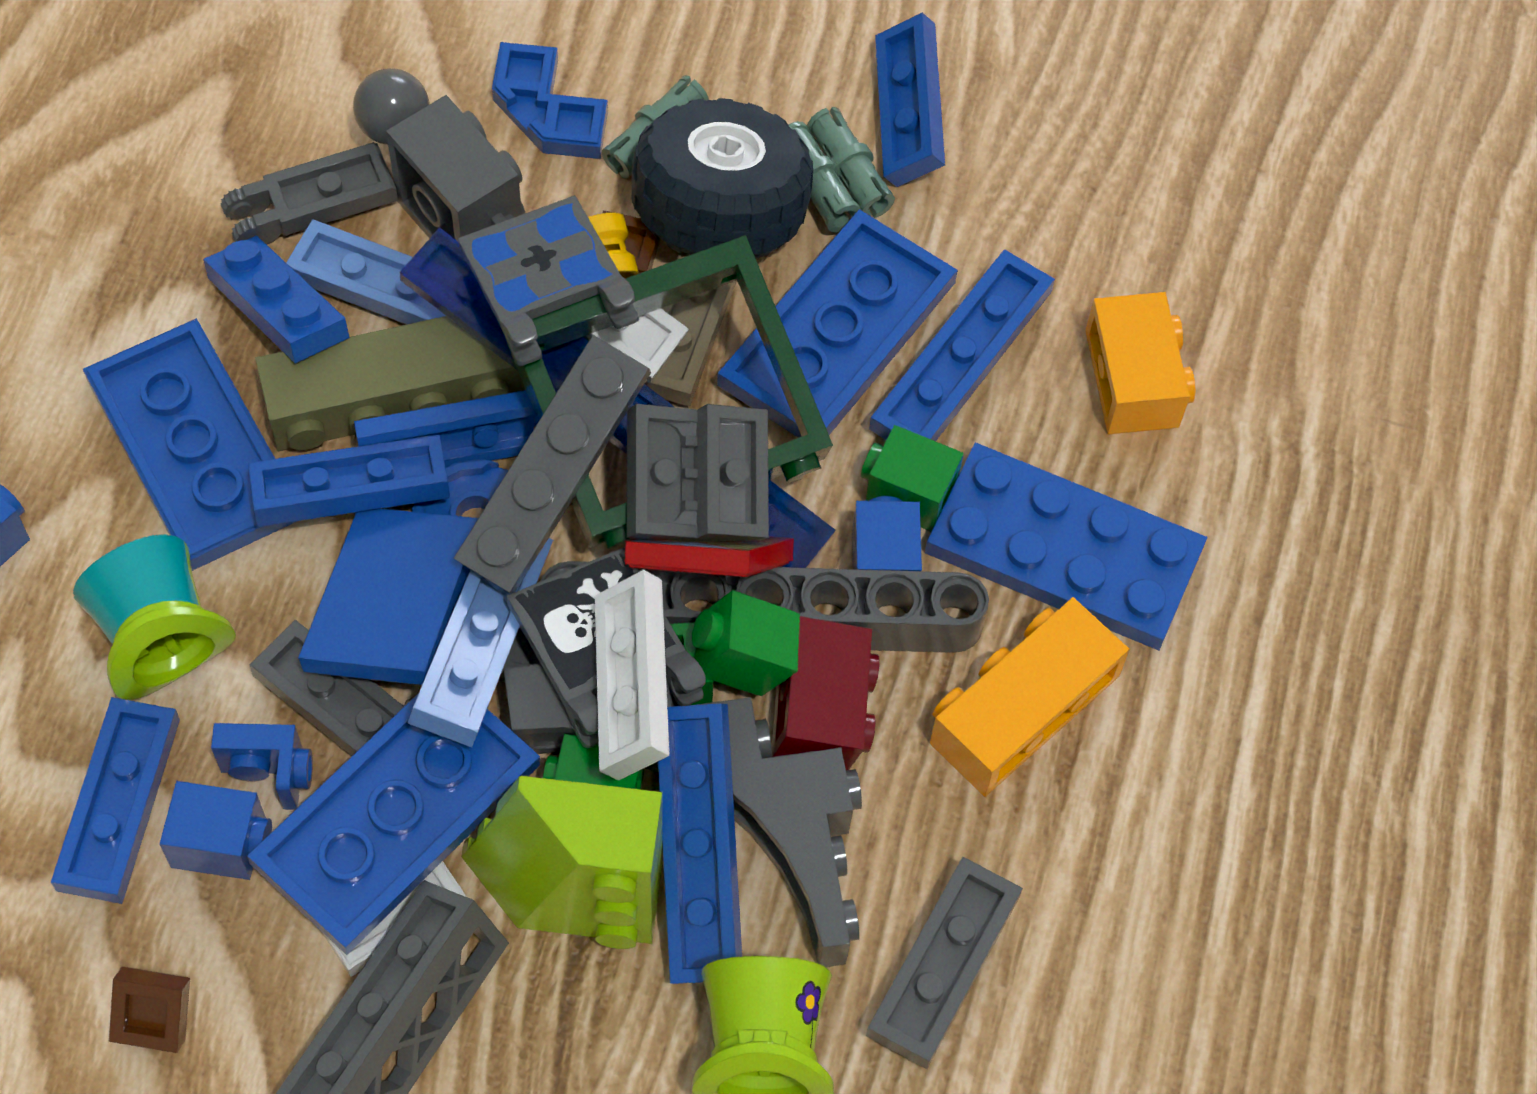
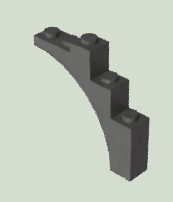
(782, 801)

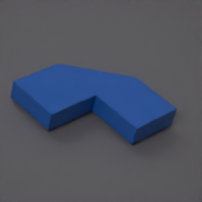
(551, 121)

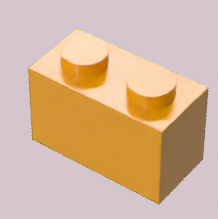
(1139, 363)

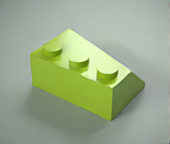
(573, 859)

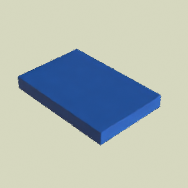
(388, 597)

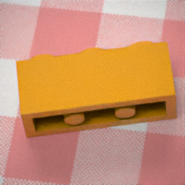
(1026, 694)

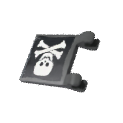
(562, 632)

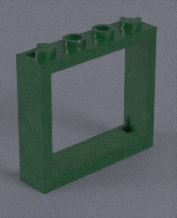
(656, 290)

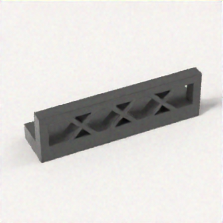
(387, 999)

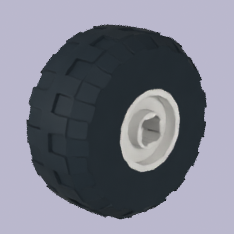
(720, 175)

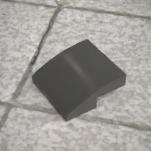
(697, 473)

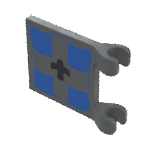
(542, 266)

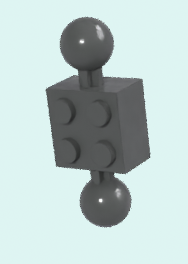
(438, 156)

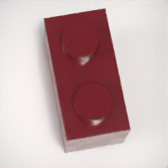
(828, 696)

